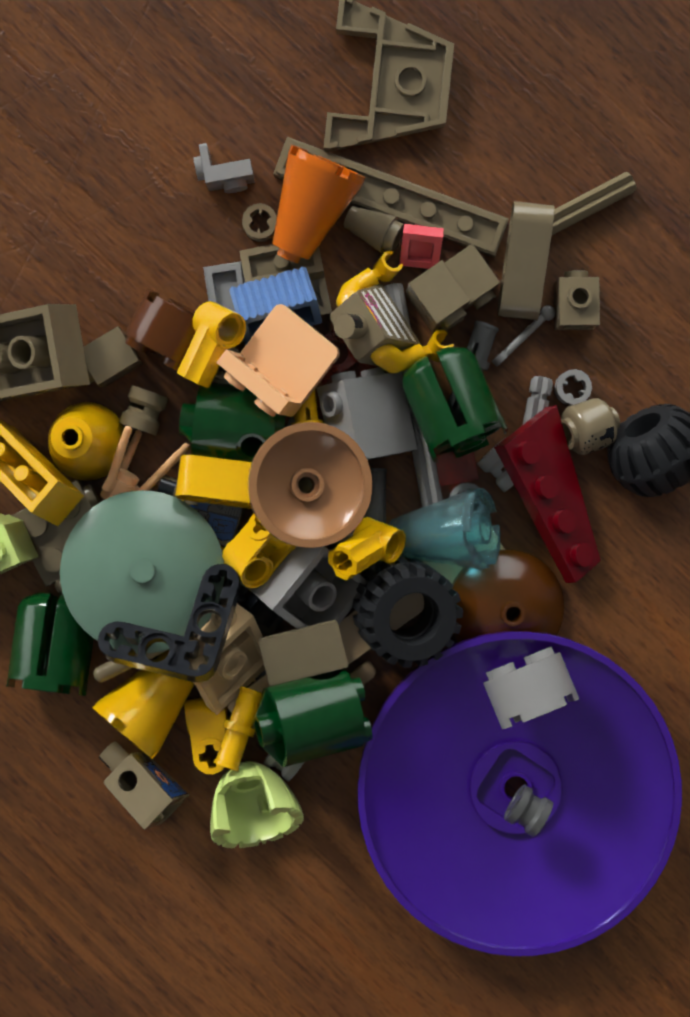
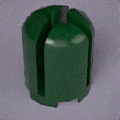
(471, 394)
(49, 647)

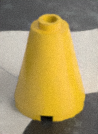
(96, 444)
(145, 707)

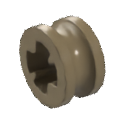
(247, 222)

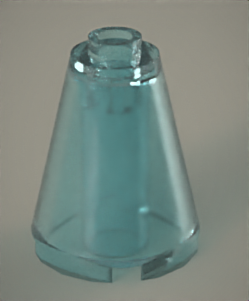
(453, 531)

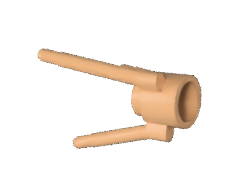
(121, 480)

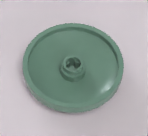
(138, 564)

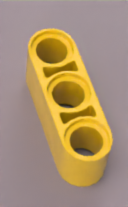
(213, 481)

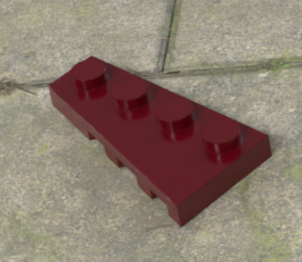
(548, 485)

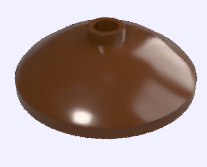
(511, 582)

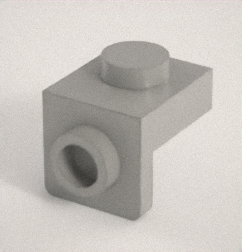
(228, 176)

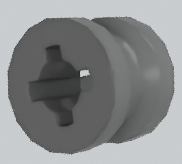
(528, 810)

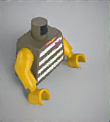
(374, 324)

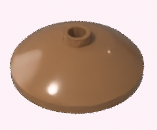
(338, 480)

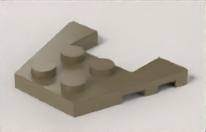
(407, 81)

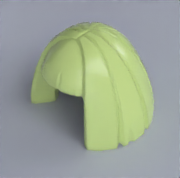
(253, 807)

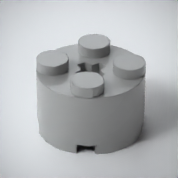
(530, 689)

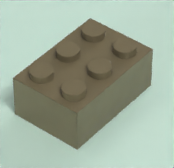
(41, 351)

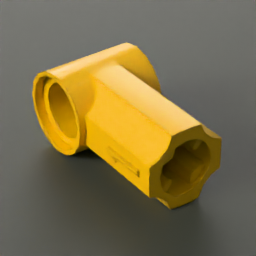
(216, 331)
(369, 544)

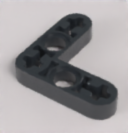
(180, 647)

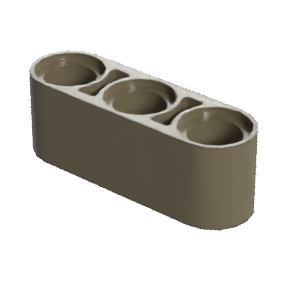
(525, 260)

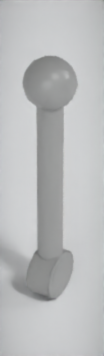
(546, 313)

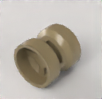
(143, 410)

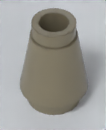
(375, 228)

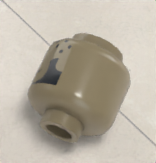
(590, 426)

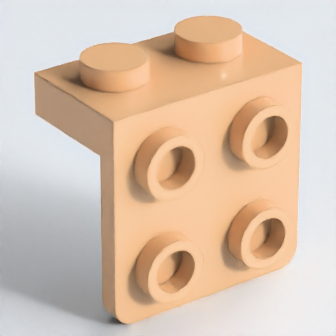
(280, 362)

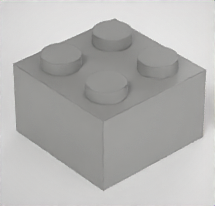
(307, 589)

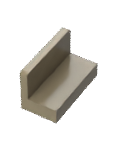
(303, 652)

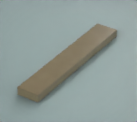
(415, 204)

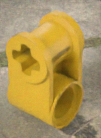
(255, 553)
(204, 730)

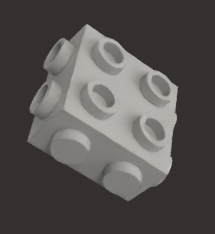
(370, 411)

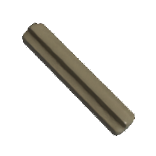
(593, 201)

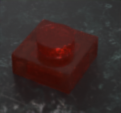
(456, 470)

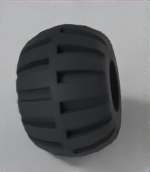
(652, 451)

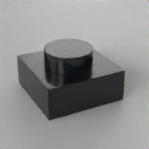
(266, 619)

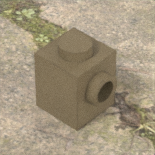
(576, 301)

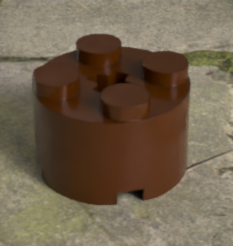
(161, 328)

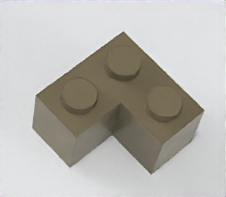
(451, 288)

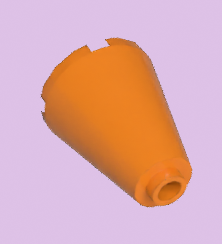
(311, 202)

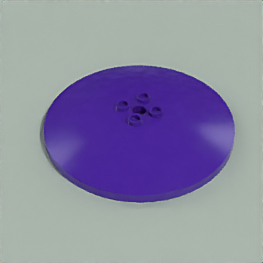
(439, 800)

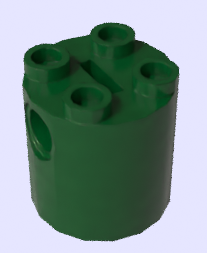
(227, 423)
(312, 717)

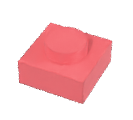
(421, 246)

